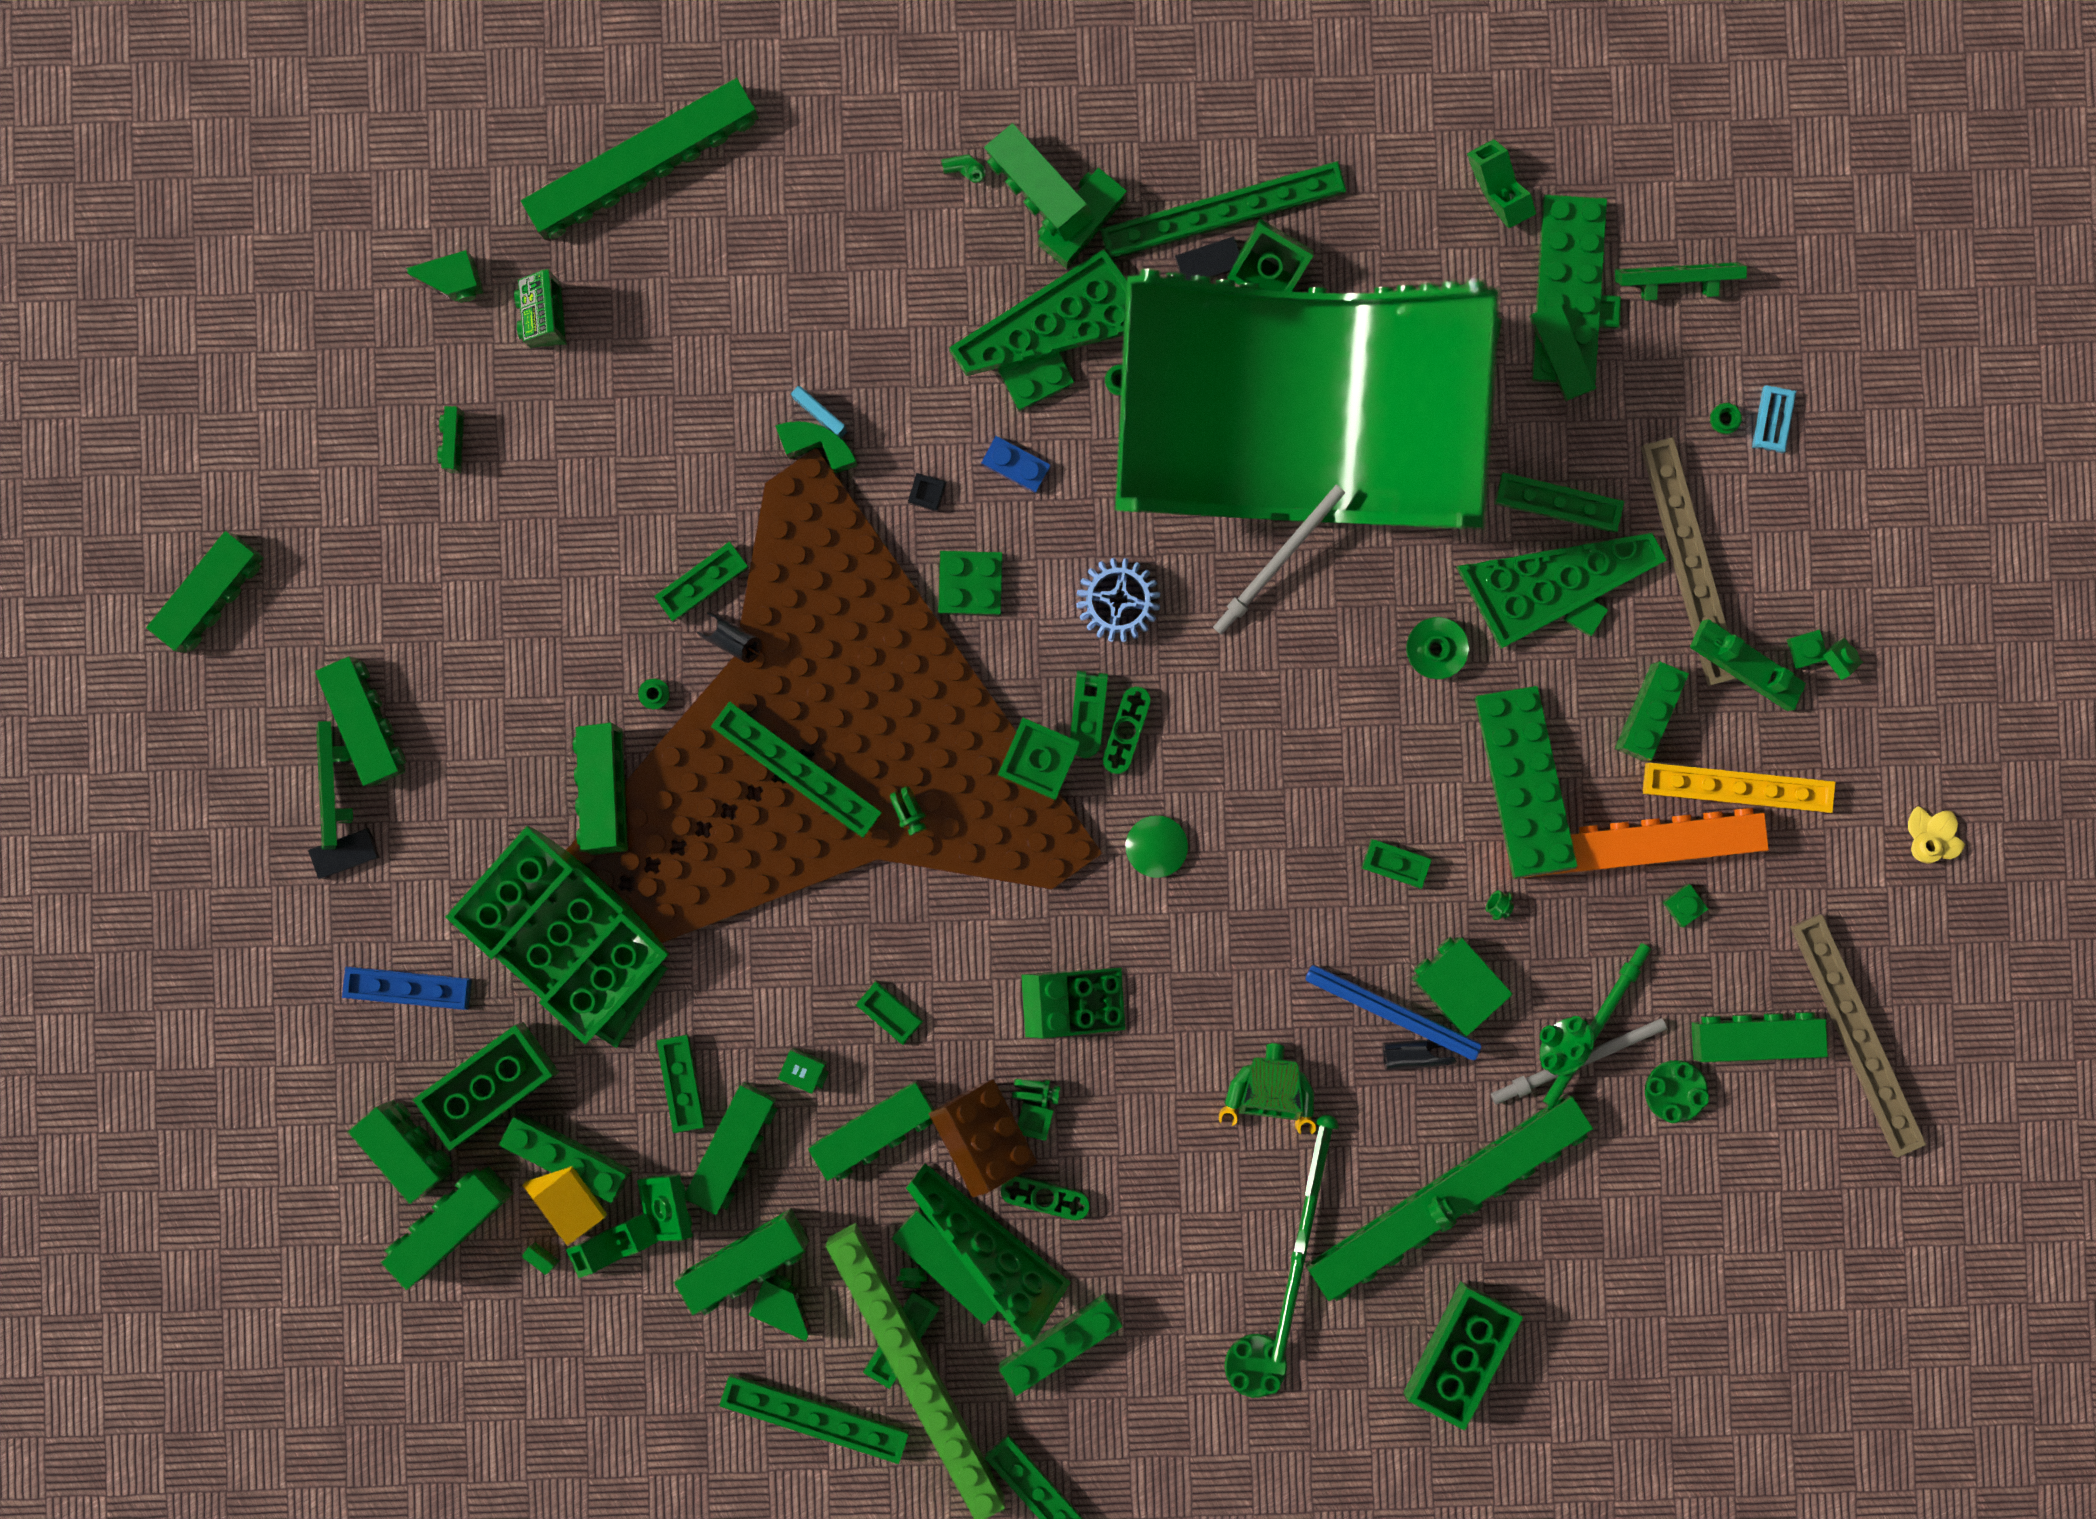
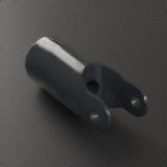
(734, 640)
(1412, 1055)

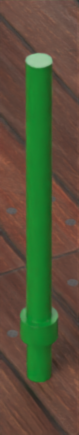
(1628, 974)

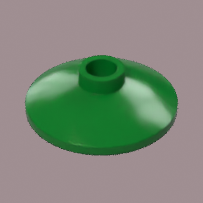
(1451, 640)

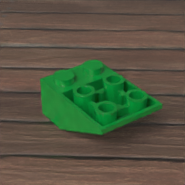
(1073, 1002)

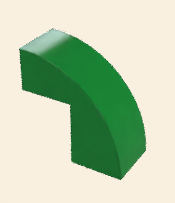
(1498, 183)
(804, 436)
(611, 1245)

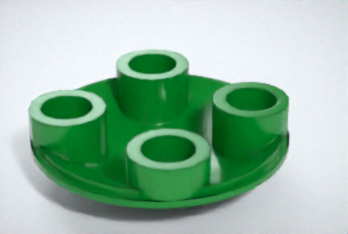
(1156, 846)
(1566, 1045)
(1676, 1091)
(1251, 1368)

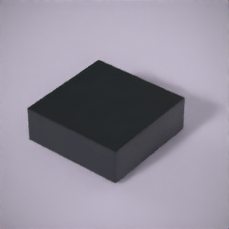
(927, 492)

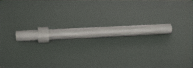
(1238, 606)
(1522, 1086)

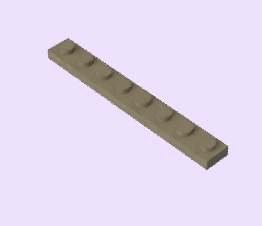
(1685, 543)
(1858, 1035)

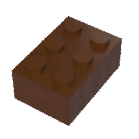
(983, 1138)

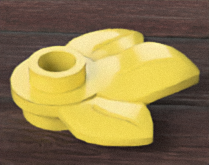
(1937, 832)

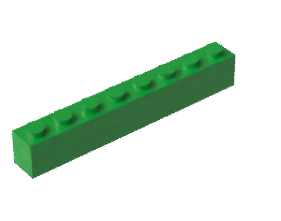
(640, 159)

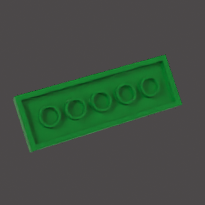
(1571, 273)
(1525, 782)

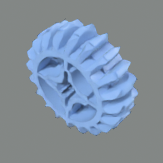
(1132, 602)

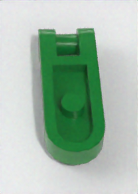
(1088, 713)

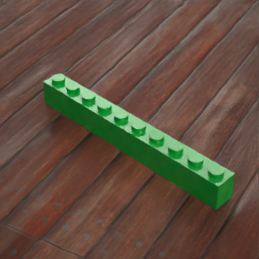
(1464, 1186)

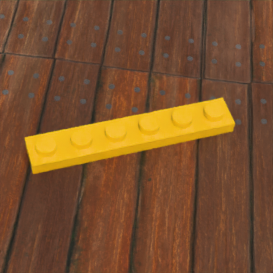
(1739, 787)

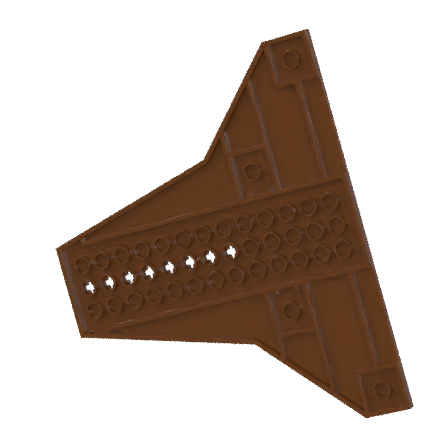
(880, 700)

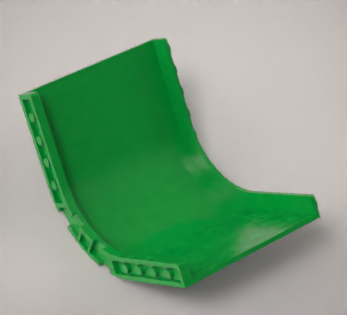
(1279, 395)

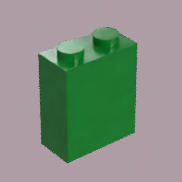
(1460, 985)

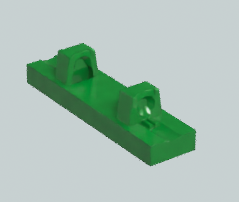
(1709, 274)
(1747, 665)
(329, 814)

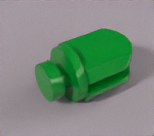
(908, 810)
(1048, 1093)

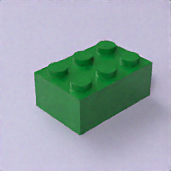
(401, 1150)

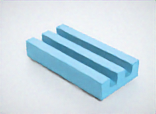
(818, 411)
(1762, 416)

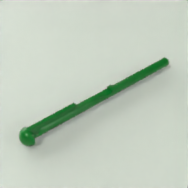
(1326, 1125)

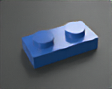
(1015, 464)

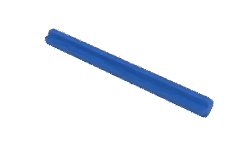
(1393, 1012)

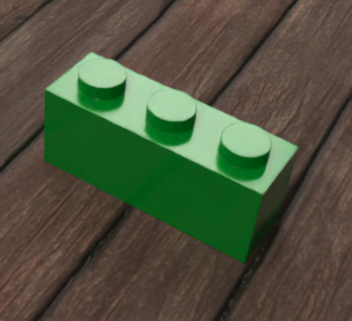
(1103, 199)
(1651, 711)

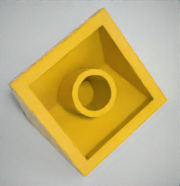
(566, 1203)

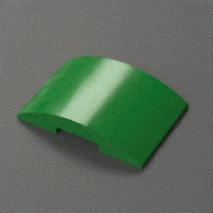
(559, 932)

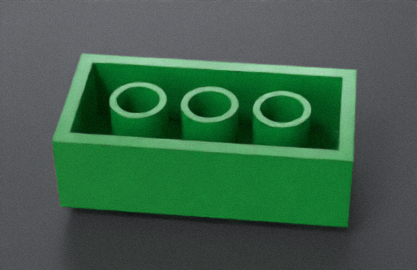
(486, 1085)
(444, 1230)
(742, 1261)
(1462, 1355)

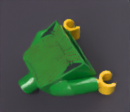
(1271, 1090)

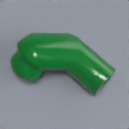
(966, 166)

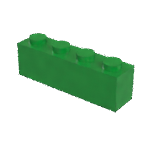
(1038, 182)
(205, 593)
(361, 721)
(600, 789)
(1759, 1038)
(871, 1131)
(730, 1148)
(557, 1152)
(932, 1252)
(1060, 1344)

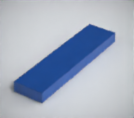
(406, 988)

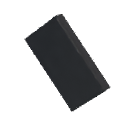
(1208, 260)
(349, 853)

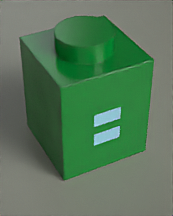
(803, 1071)

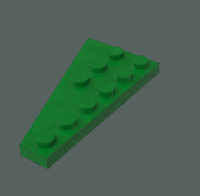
(1064, 315)
(1539, 587)
(1005, 1268)

